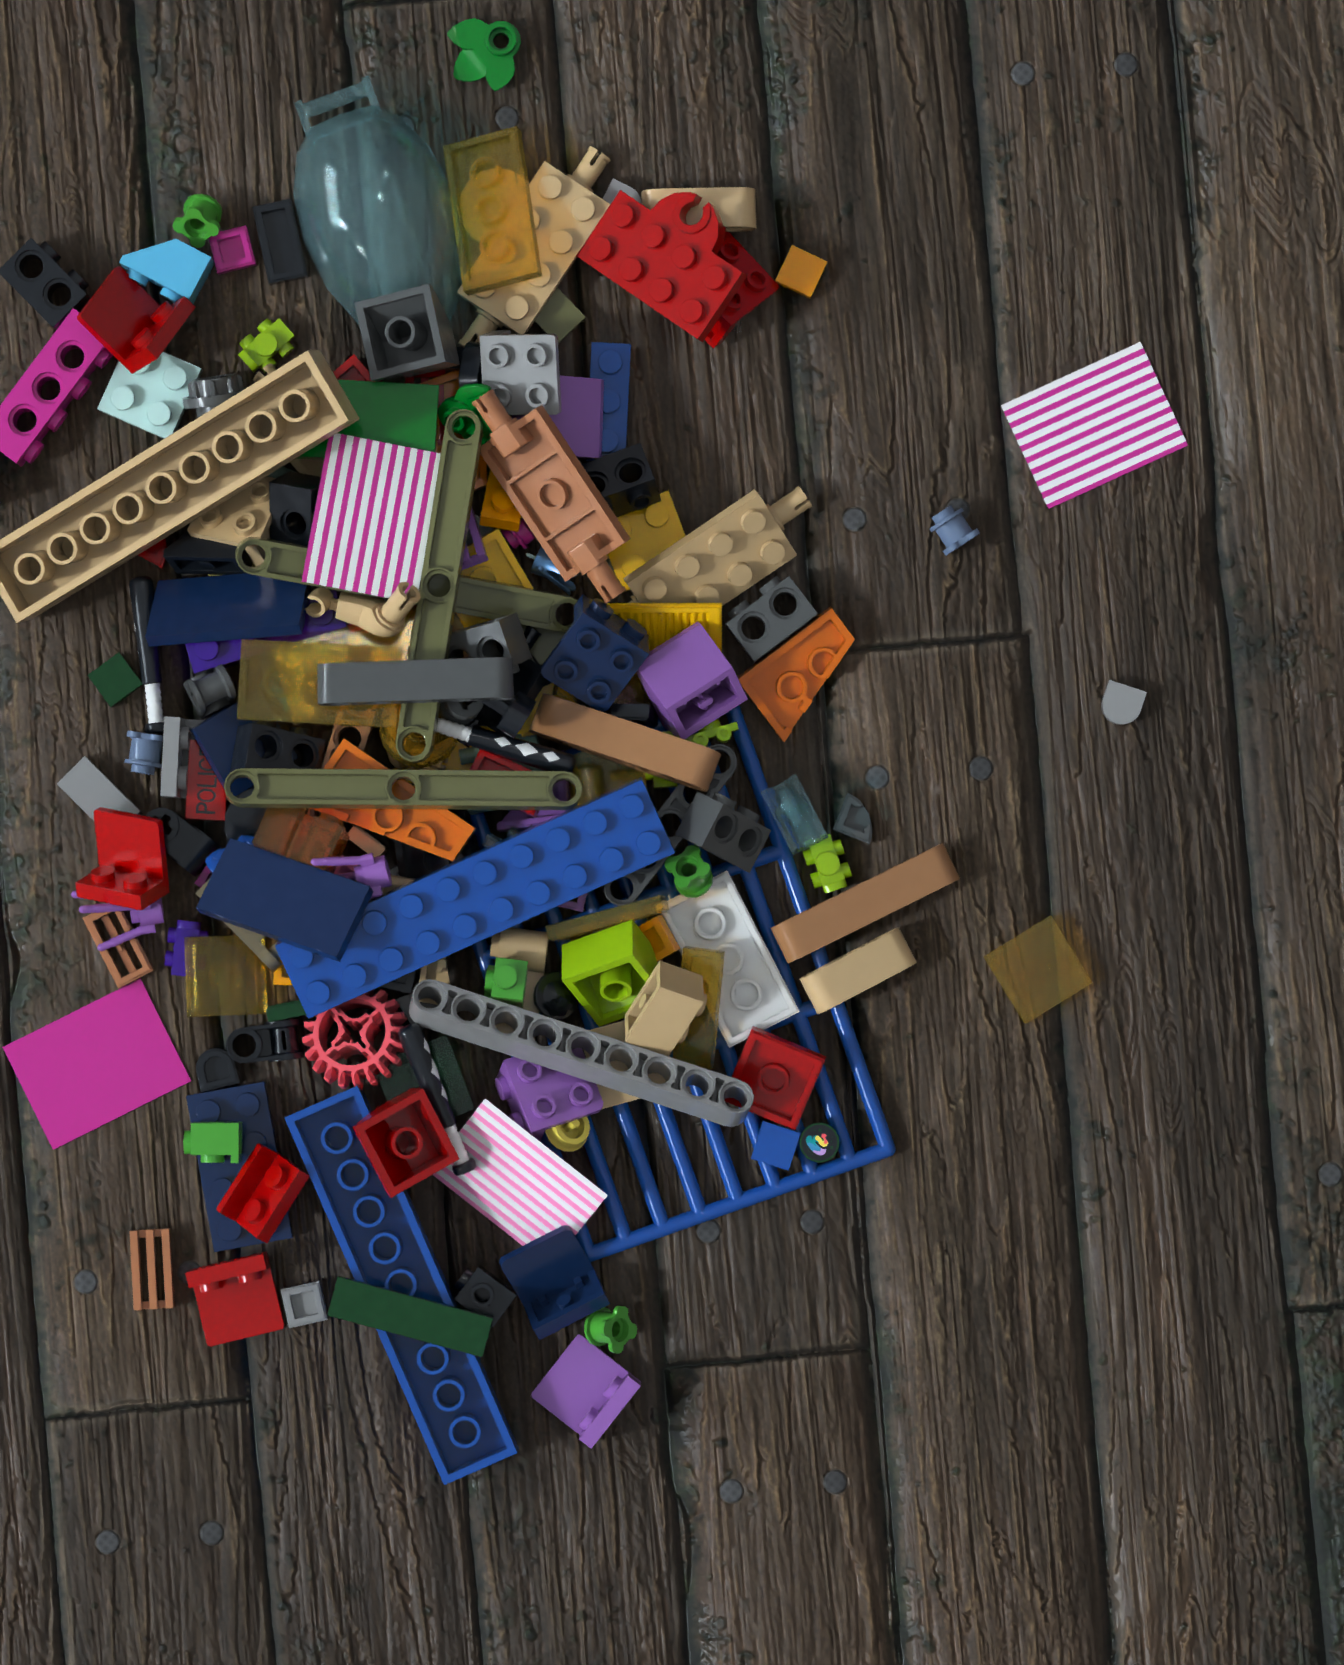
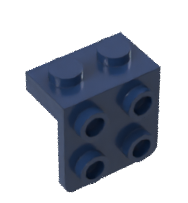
(597, 654)
(554, 1281)

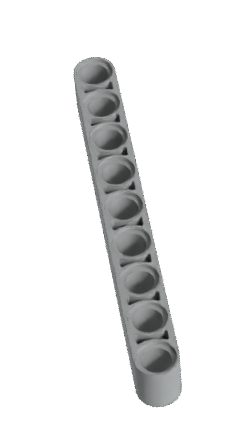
(600, 1048)

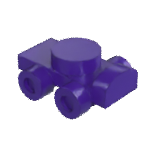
(176, 935)

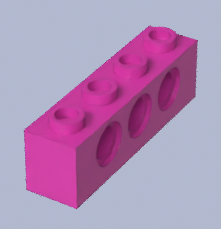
(27, 392)

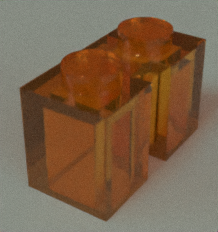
(301, 836)

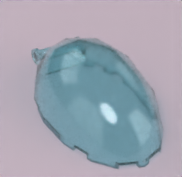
(373, 203)

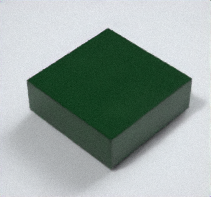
(115, 679)
(284, 1011)

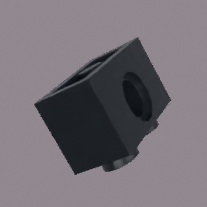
(289, 500)

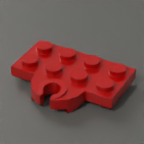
(666, 259)

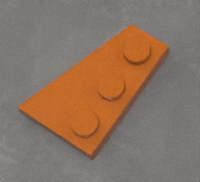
(795, 670)

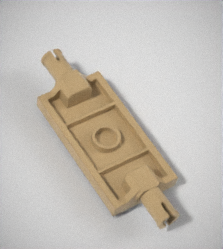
(563, 219)
(721, 554)

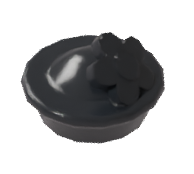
(553, 997)

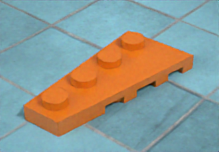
(427, 829)

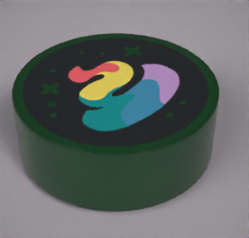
(819, 1142)

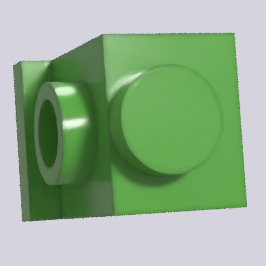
(507, 981)
(214, 1141)

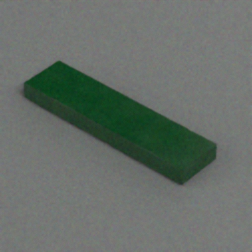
(410, 1316)

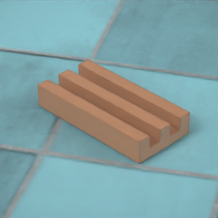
(134, 974)
(153, 1302)

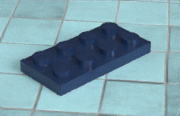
(252, 1108)

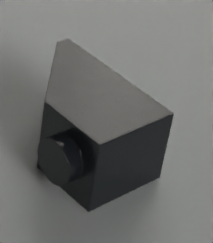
(203, 556)

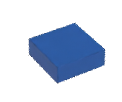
(775, 1145)

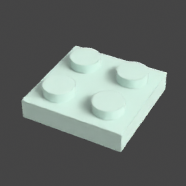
(150, 395)

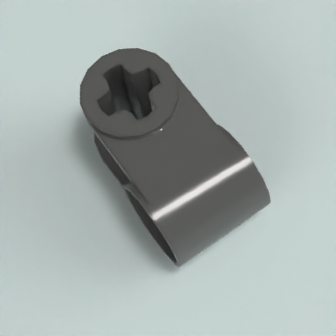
(211, 691)

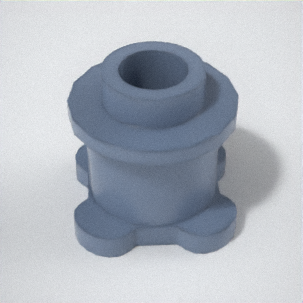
(952, 529)
(144, 752)

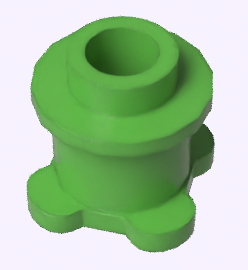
(199, 220)
(690, 873)
(610, 1328)

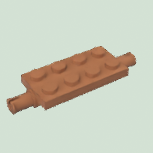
(553, 493)

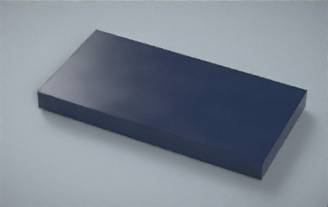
(225, 609)
(285, 899)

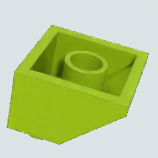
(608, 970)

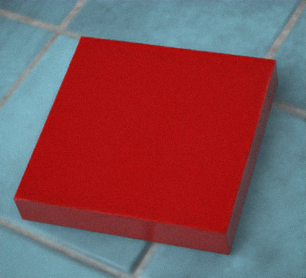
(779, 1076)

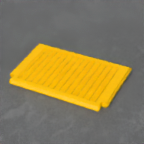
(668, 619)

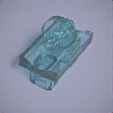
(794, 815)

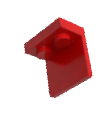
(753, 291)
(131, 321)
(130, 861)
(236, 1298)

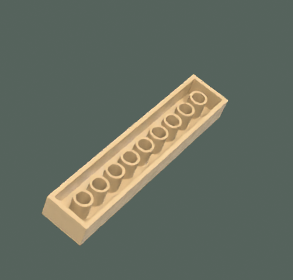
(172, 484)

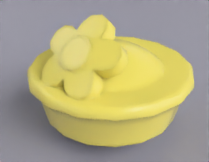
(570, 1135)

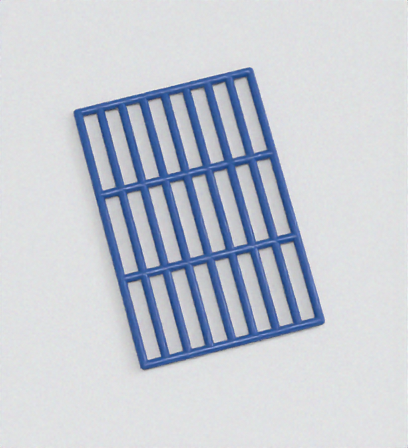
(774, 1185)

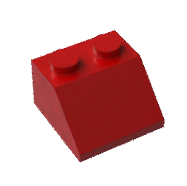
(405, 1141)

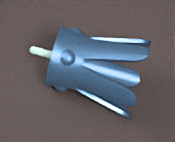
(544, 567)

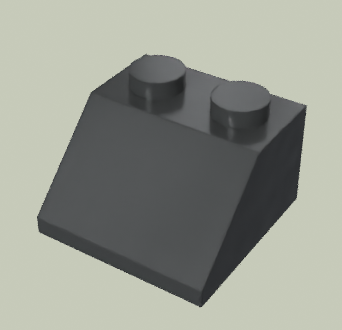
(406, 334)

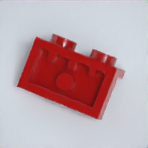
(263, 1192)

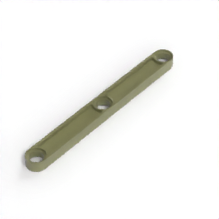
(442, 557)
(475, 595)
(374, 789)

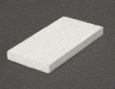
(751, 982)

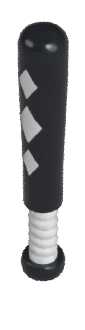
(142, 598)
(516, 749)
(428, 1078)

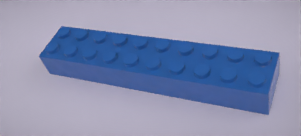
(485, 895)
(391, 1250)

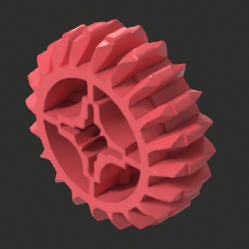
(344, 1047)

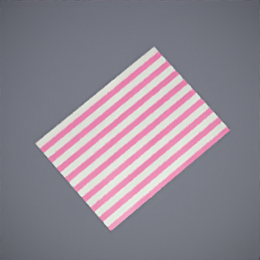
(519, 1179)

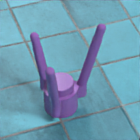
(370, 870)
(147, 918)

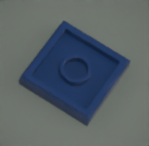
(217, 740)

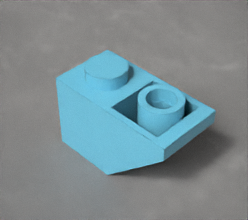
(172, 266)

